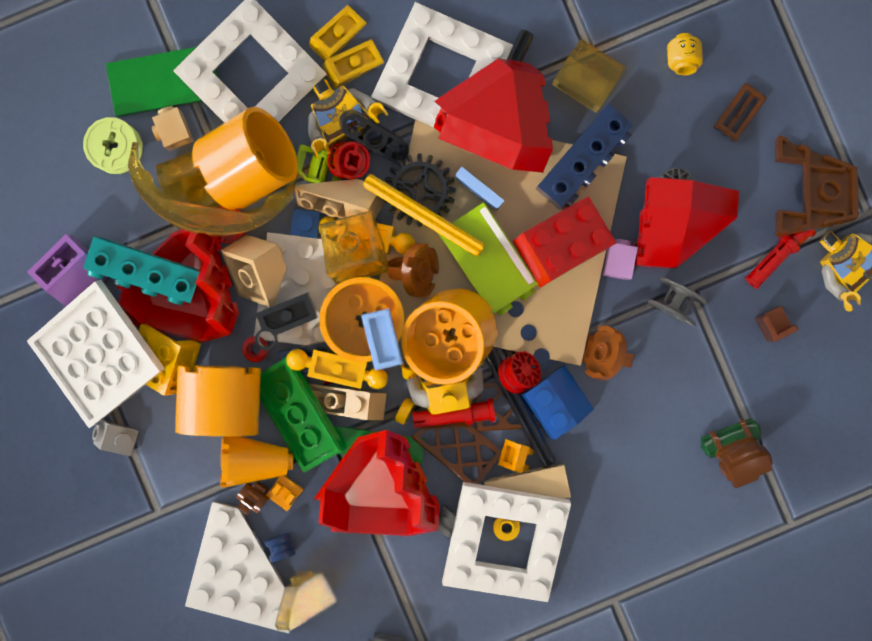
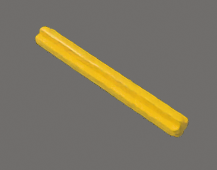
(423, 215)

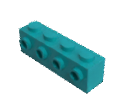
(141, 269)

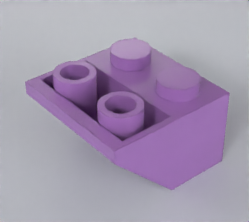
(62, 271)

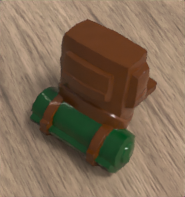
(738, 452)

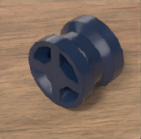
(280, 547)

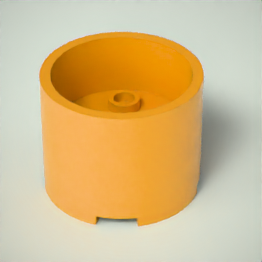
(245, 159)
(343, 306)
(433, 349)
(218, 400)

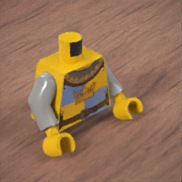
(324, 119)
(846, 265)
(443, 397)

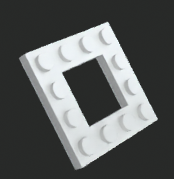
(244, 21)
(426, 25)
(536, 580)

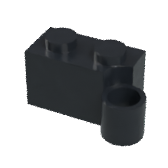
(285, 317)

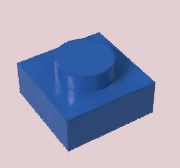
(305, 223)

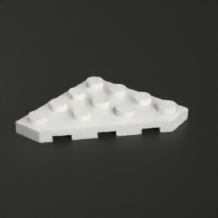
(234, 571)

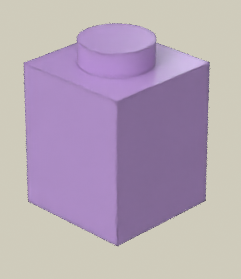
(620, 260)

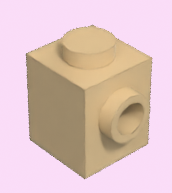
(171, 128)

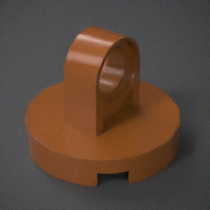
(415, 269)
(606, 353)

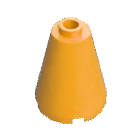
(251, 461)

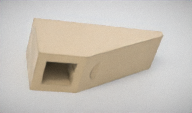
(338, 198)
(350, 402)

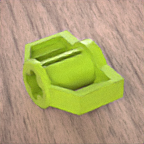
(318, 166)

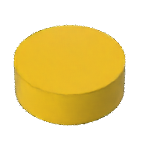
(405, 411)

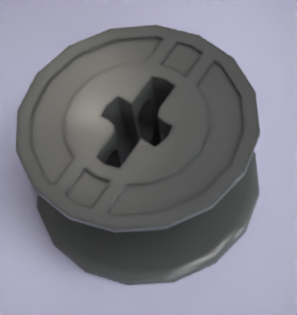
(682, 294)

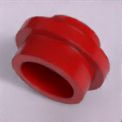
(249, 354)

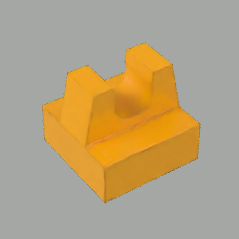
(514, 456)
(285, 492)

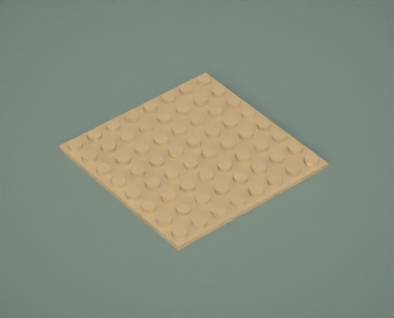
(557, 310)

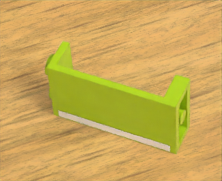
(498, 270)

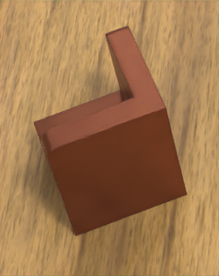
(775, 324)

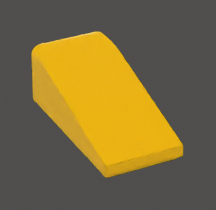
(337, 33)
(352, 63)

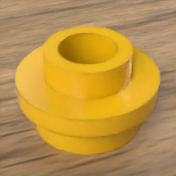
(506, 536)

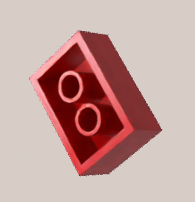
(564, 241)

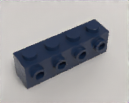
(584, 157)

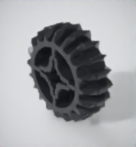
(407, 186)

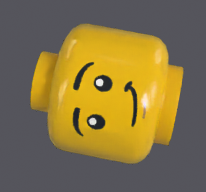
(685, 54)

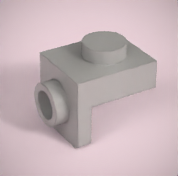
(114, 437)

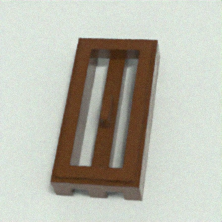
(726, 130)

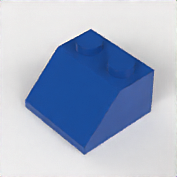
(557, 403)

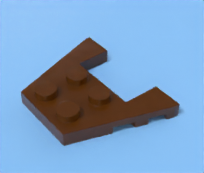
(828, 190)

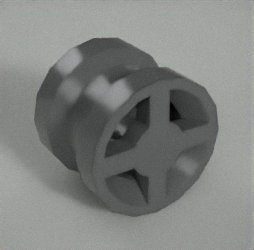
(446, 521)

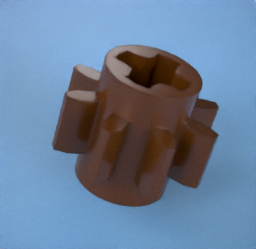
(252, 497)

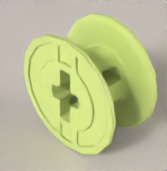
(107, 132)

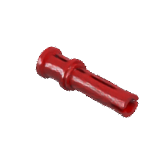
(787, 245)
(476, 412)

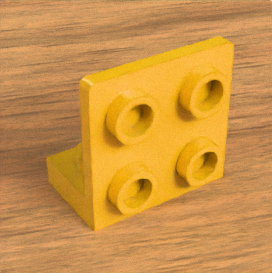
(170, 354)

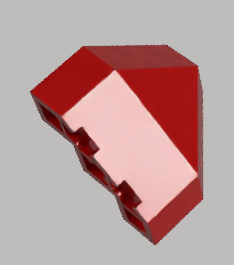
(499, 116)
(681, 220)
(211, 307)
(378, 490)

